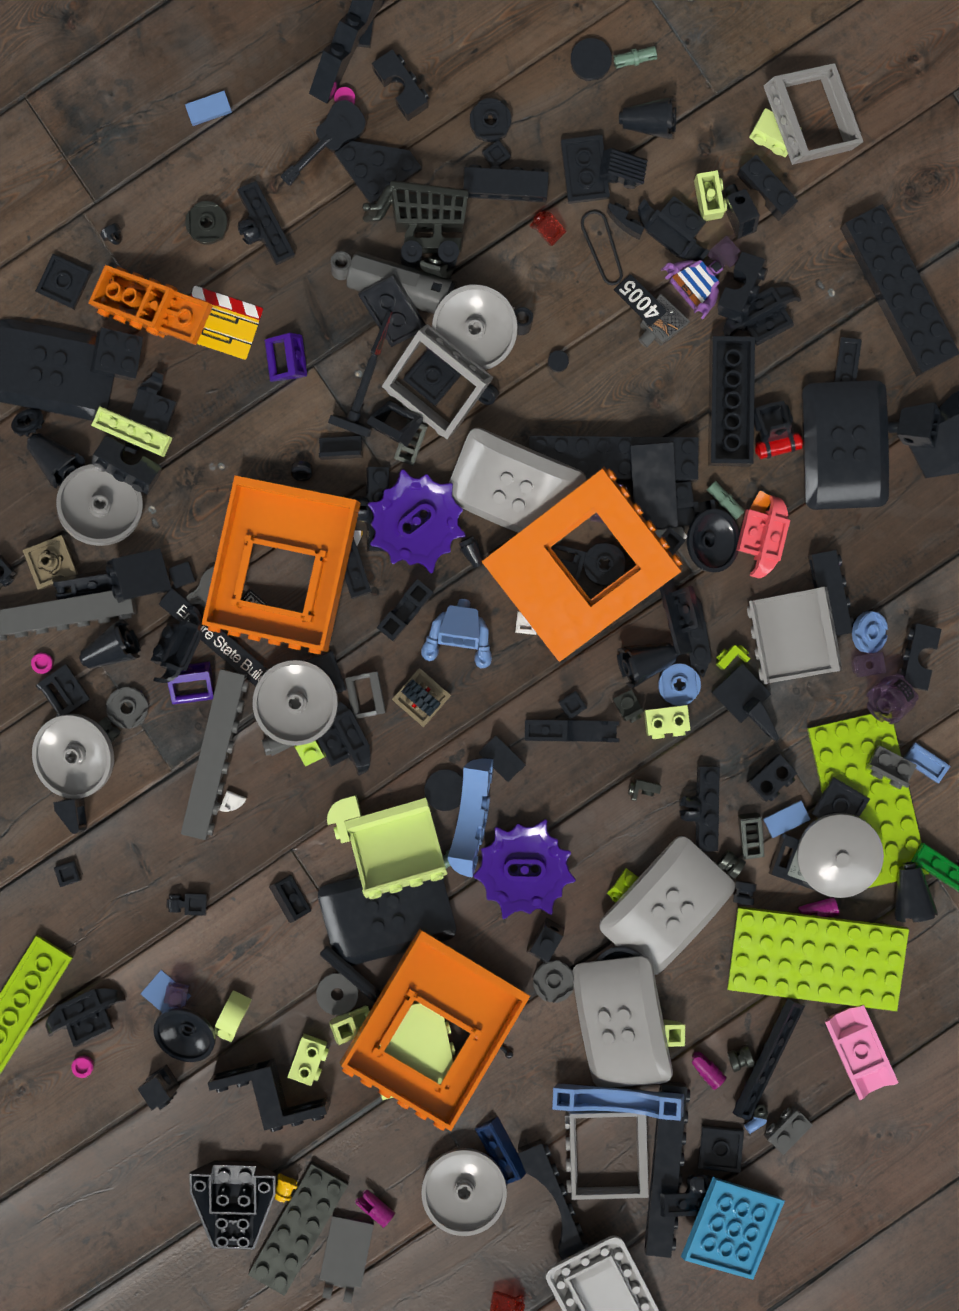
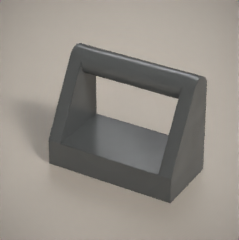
(376, 690)

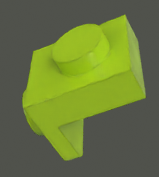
(727, 656)
(309, 752)
(623, 883)

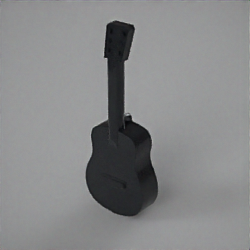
(341, 126)

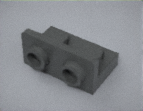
(891, 766)
(788, 1129)

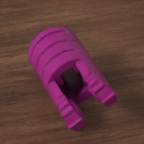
(822, 908)
(708, 1070)
(375, 1208)

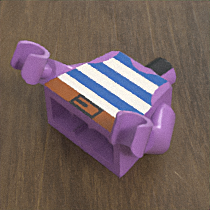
(695, 283)

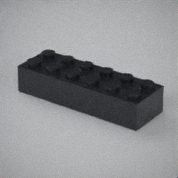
(731, 401)

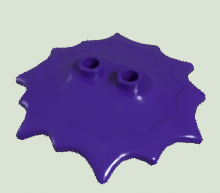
(428, 536)
(524, 888)

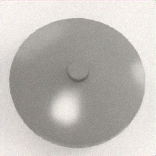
(477, 323)
(98, 506)
(295, 702)
(73, 756)
(840, 855)
(464, 1192)

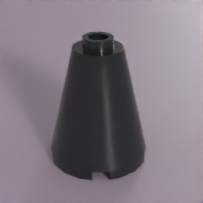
(651, 117)
(53, 458)
(111, 647)
(644, 661)
(913, 895)

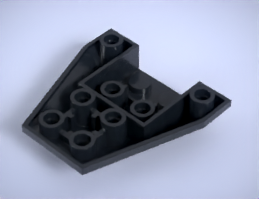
(945, 456)
(233, 1201)

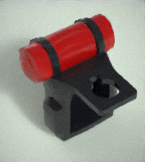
(775, 430)

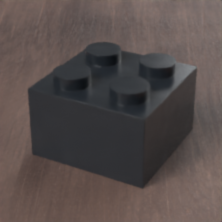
(116, 354)

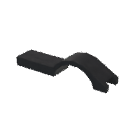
(571, 730)

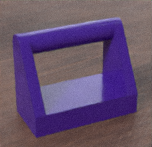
(294, 355)
(194, 672)

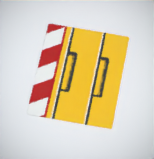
(229, 324)

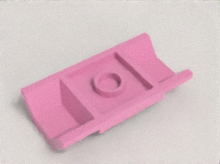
(860, 1050)

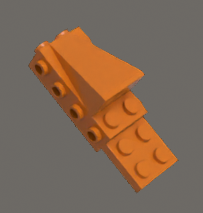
(149, 305)

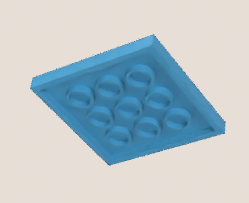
(732, 1228)

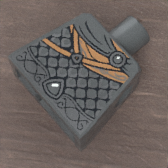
(664, 328)

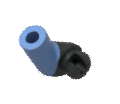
(759, 1118)

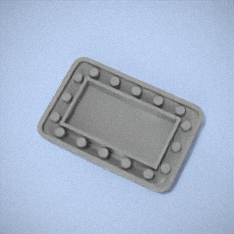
(509, 480)
(668, 904)
(622, 1022)
(600, 1280)

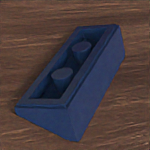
(501, 1149)

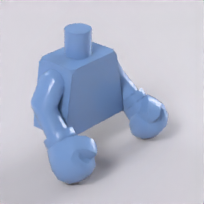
(459, 628)

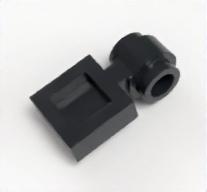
(194, 903)

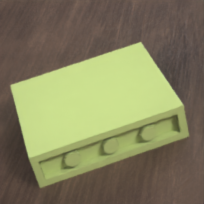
(396, 848)
(423, 1043)

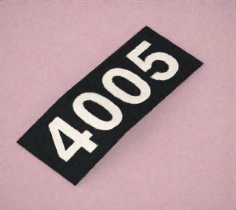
(640, 300)

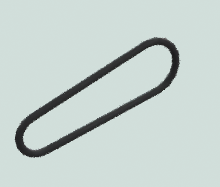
(593, 252)

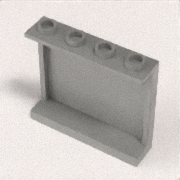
(794, 635)

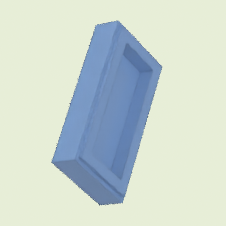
(208, 108)
(927, 762)
(786, 819)

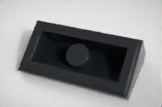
(290, 898)

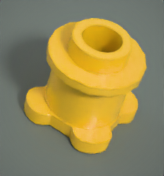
(284, 1188)

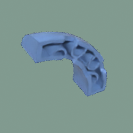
(472, 816)

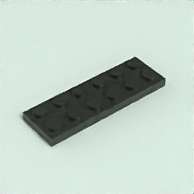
(298, 1229)

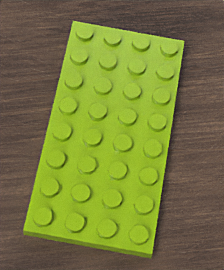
(843, 752)
(817, 958)

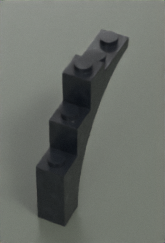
(339, 53)

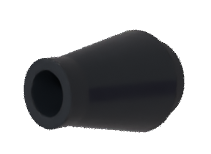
(472, 551)

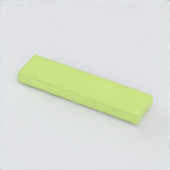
(131, 431)

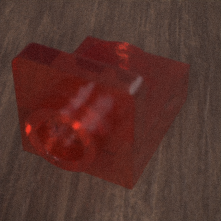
(548, 227)
(506, 1302)

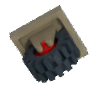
(421, 697)

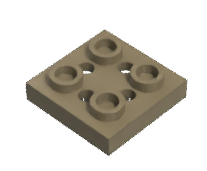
(38, 557)

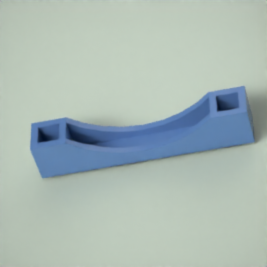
(592, 1098)

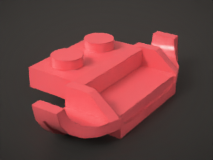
(764, 536)

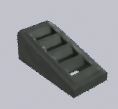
(406, 459)
(750, 818)

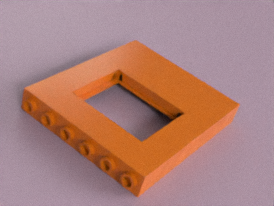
(287, 521)
(548, 591)
(458, 992)

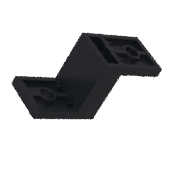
(269, 1095)

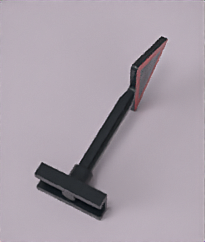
(352, 423)

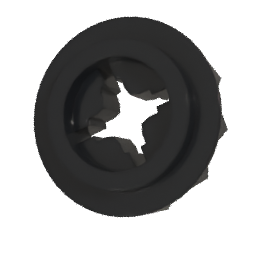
(21, 420)

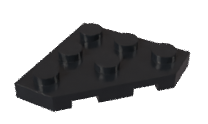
(375, 166)

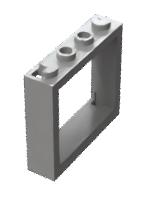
(788, 121)
(455, 359)
(617, 1192)

